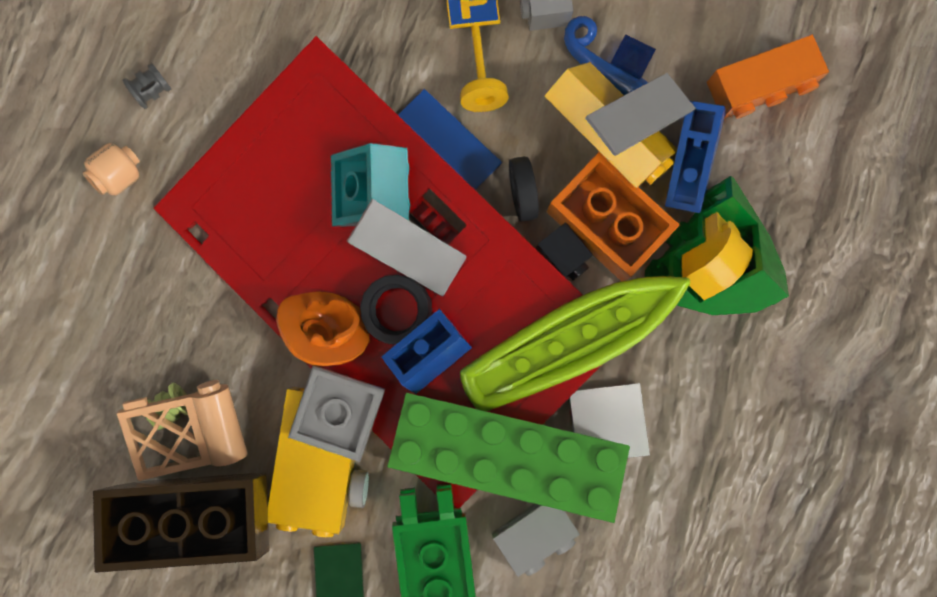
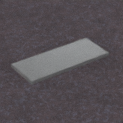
(640, 114)
(406, 248)

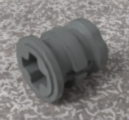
(143, 80)

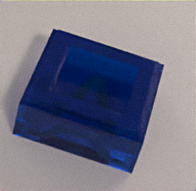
(633, 56)

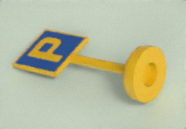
(482, 93)

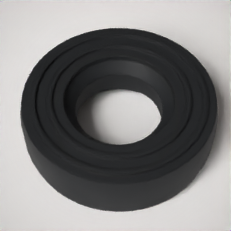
(523, 188)

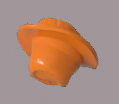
(322, 328)

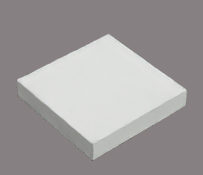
(611, 415)

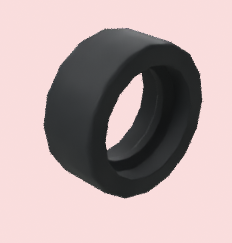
(373, 293)

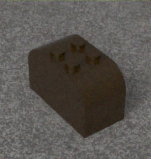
(181, 522)

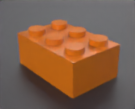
(612, 217)

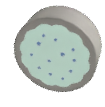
(358, 488)

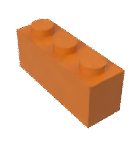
(768, 77)

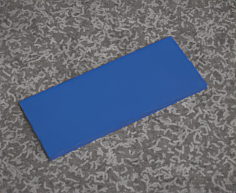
(450, 139)

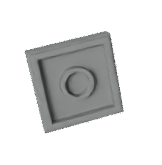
(336, 413)

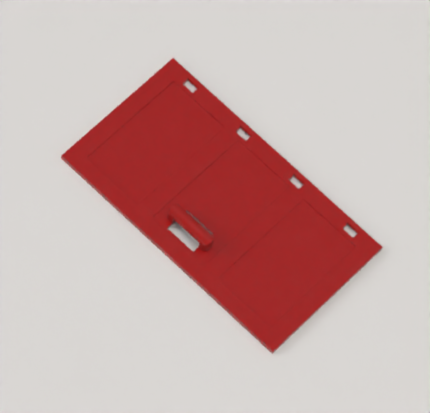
(272, 236)

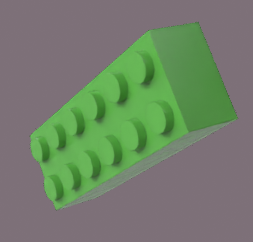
(509, 457)

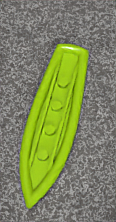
(571, 340)

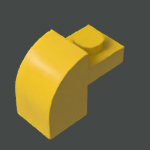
(718, 260)

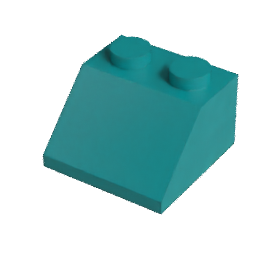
(368, 174)

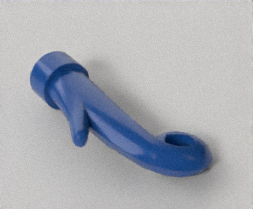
(577, 47)

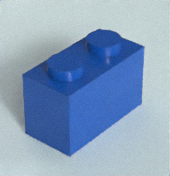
(426, 352)

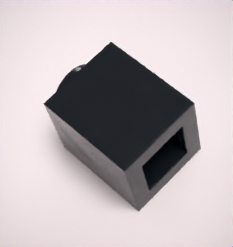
(565, 252)

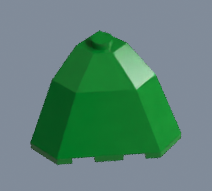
(764, 279)

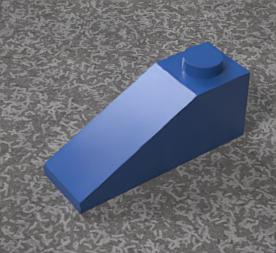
(695, 157)

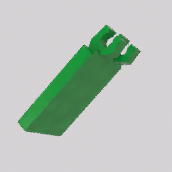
(432, 548)

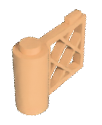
(212, 422)

